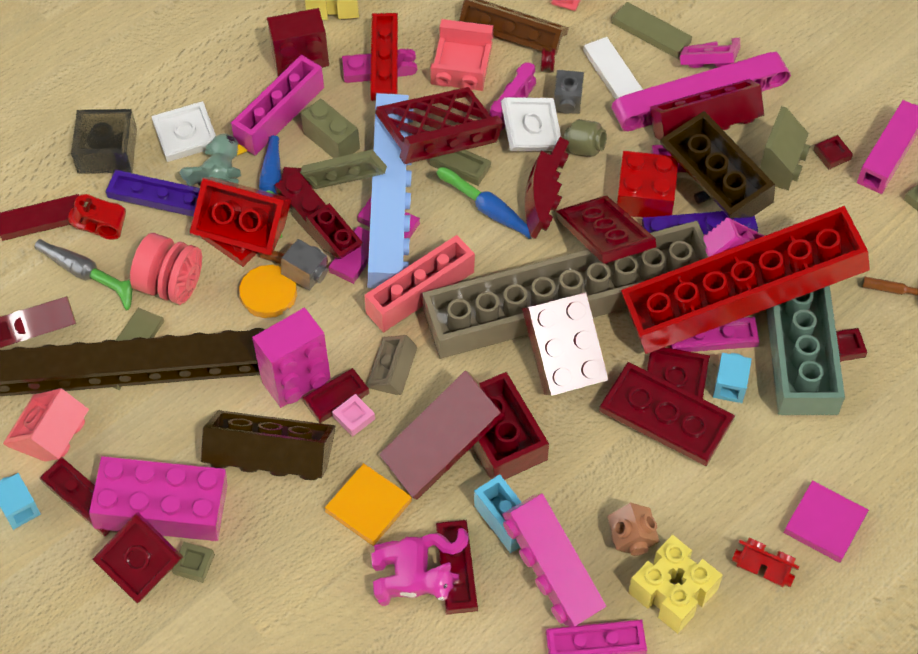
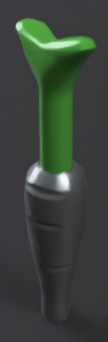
(86, 269)

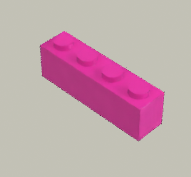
(278, 104)
(553, 560)

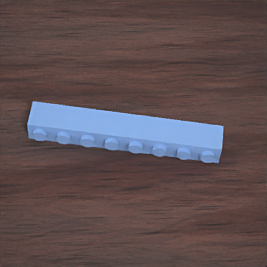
(388, 202)

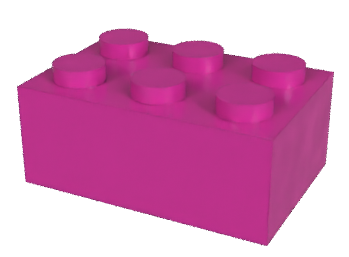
(292, 357)

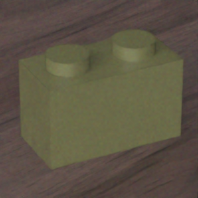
(330, 130)

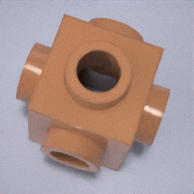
(633, 529)

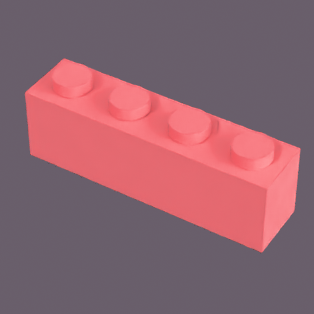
(403, 292)

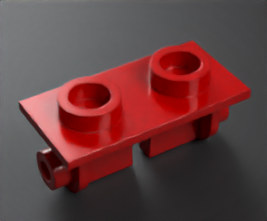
(754, 556)

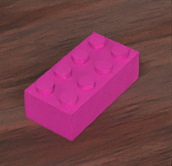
(170, 496)

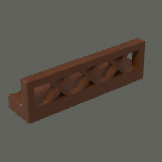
(514, 25)

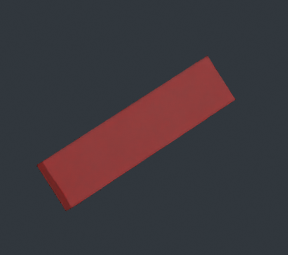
(384, 54)

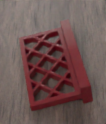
(445, 138)

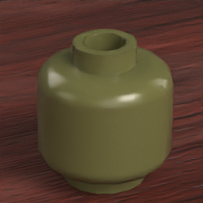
(586, 137)

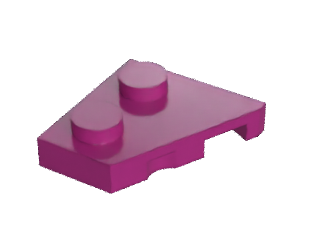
(710, 53)

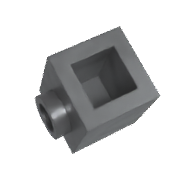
(568, 91)
(304, 264)

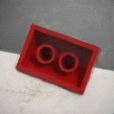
(239, 215)

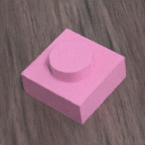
(353, 415)

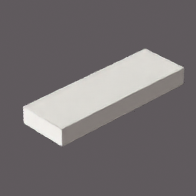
(611, 68)

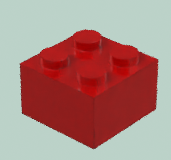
(647, 184)

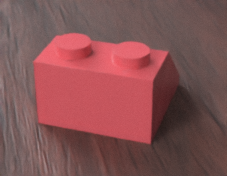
(47, 425)

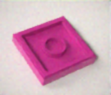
(826, 521)

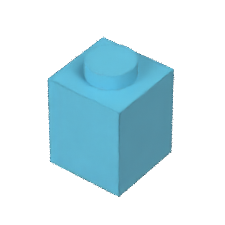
(732, 377)
(17, 501)

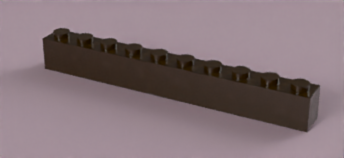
(128, 362)

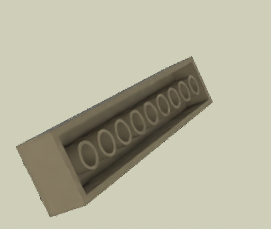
(491, 306)

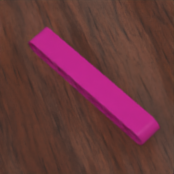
(634, 108)

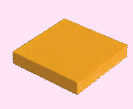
(368, 504)

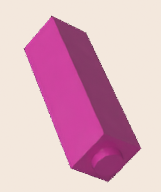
(890, 148)

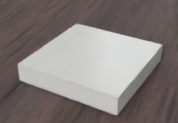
(531, 123)
(184, 131)

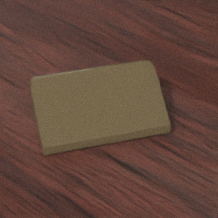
(392, 364)

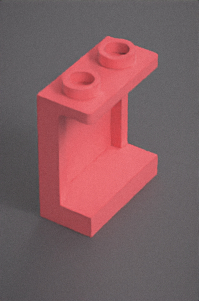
(462, 55)

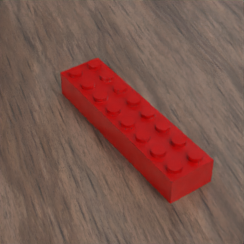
(746, 279)

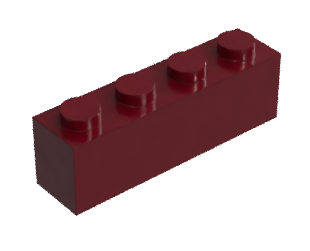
(726, 105)

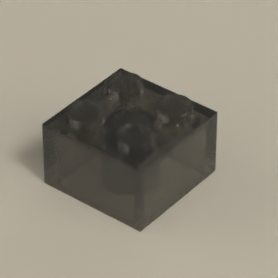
(104, 141)

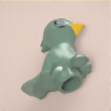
(222, 151)

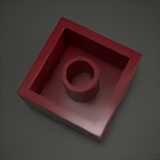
(298, 35)

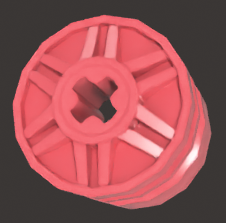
(166, 268)

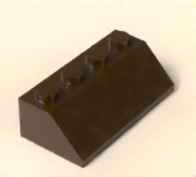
(720, 167)
(267, 444)

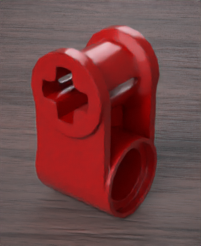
(99, 216)

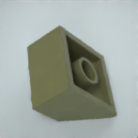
(785, 150)

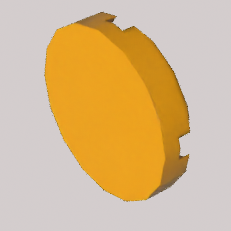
(267, 291)

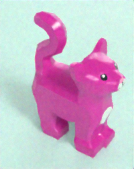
(411, 567)

